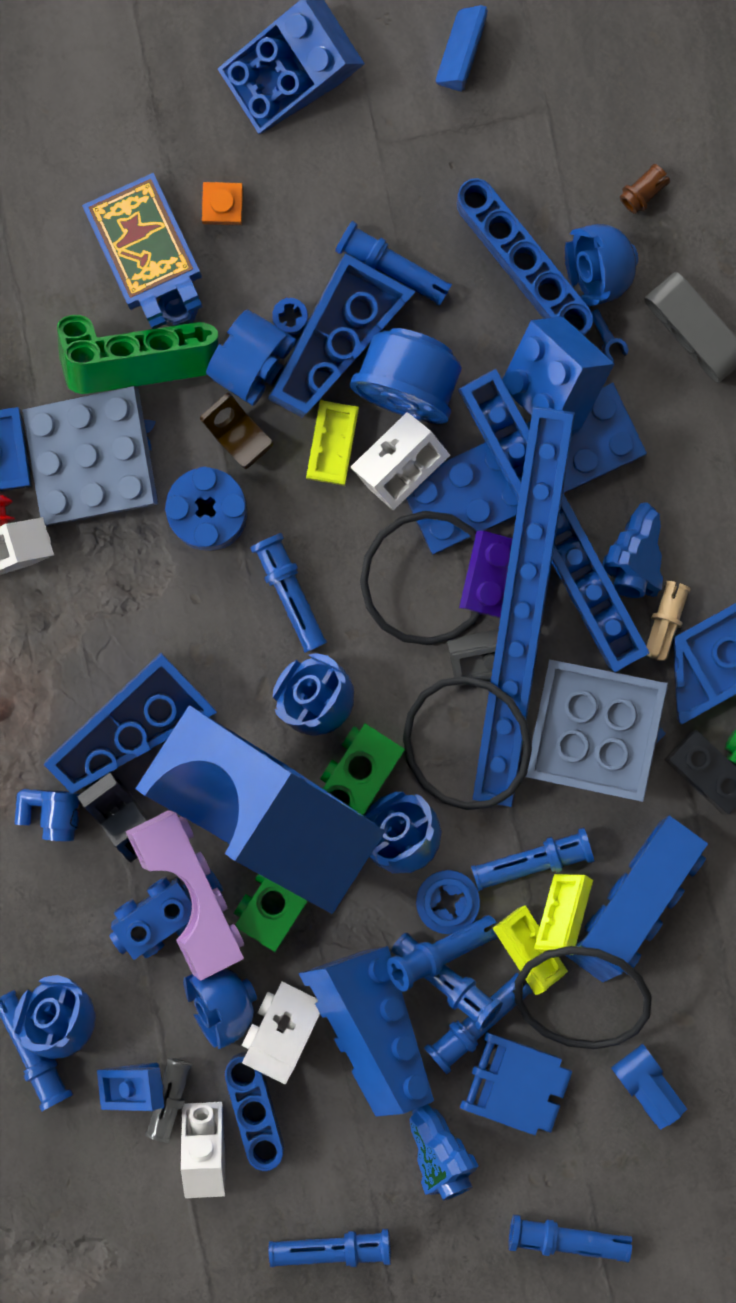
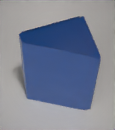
(462, 47)

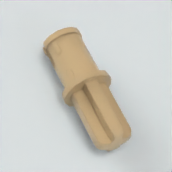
(667, 620)

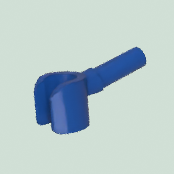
(607, 336)

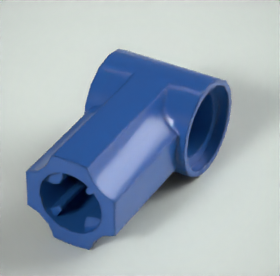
(645, 1080)

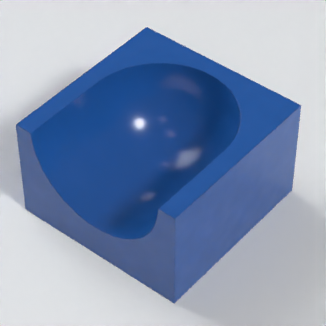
(261, 808)

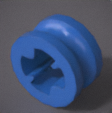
(279, 311)

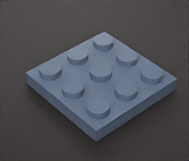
(90, 456)
(597, 730)

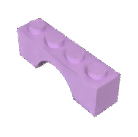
(208, 939)

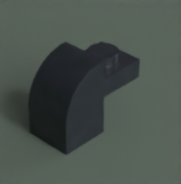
(115, 811)

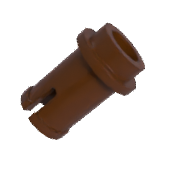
(644, 189)

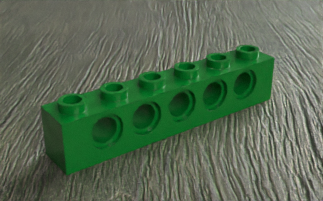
(383, 754)

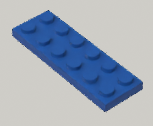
(479, 494)

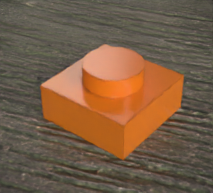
(222, 203)

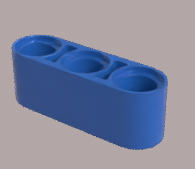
(250, 1130)

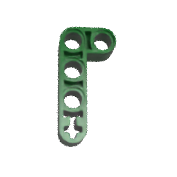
(133, 357)

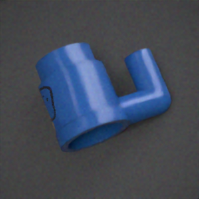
(58, 812)

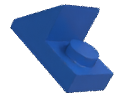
(131, 1087)

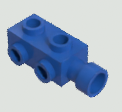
(152, 917)

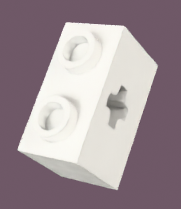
(400, 460)
(274, 1051)

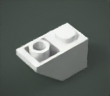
(203, 1150)

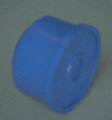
(409, 375)

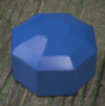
(175, 310)

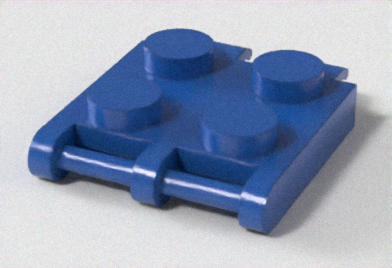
(517, 1085)

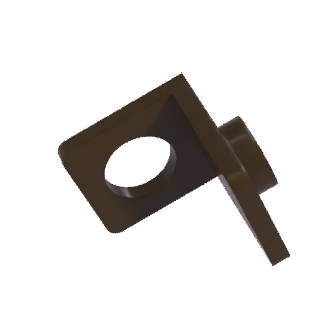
(238, 433)

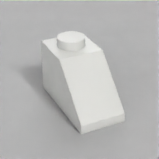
(23, 544)

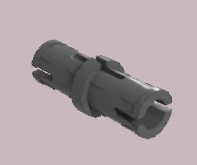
(173, 1088)

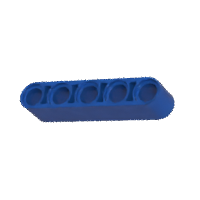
(520, 242)

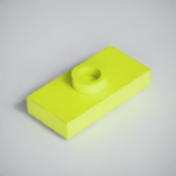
(332, 443)
(563, 912)
(518, 935)

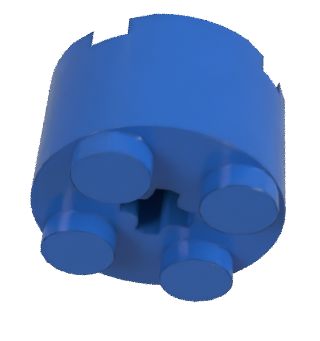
(250, 357)
(206, 486)

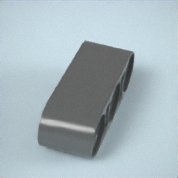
(694, 326)

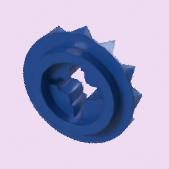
(466, 907)

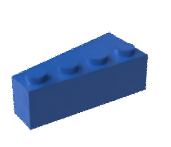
(343, 323)
(127, 725)
(641, 897)
(372, 1029)

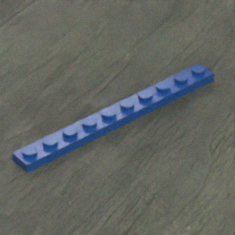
(524, 598)

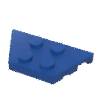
(705, 664)

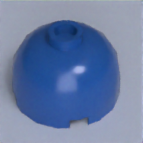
(601, 262)
(314, 695)
(410, 832)
(222, 1006)
(54, 1018)

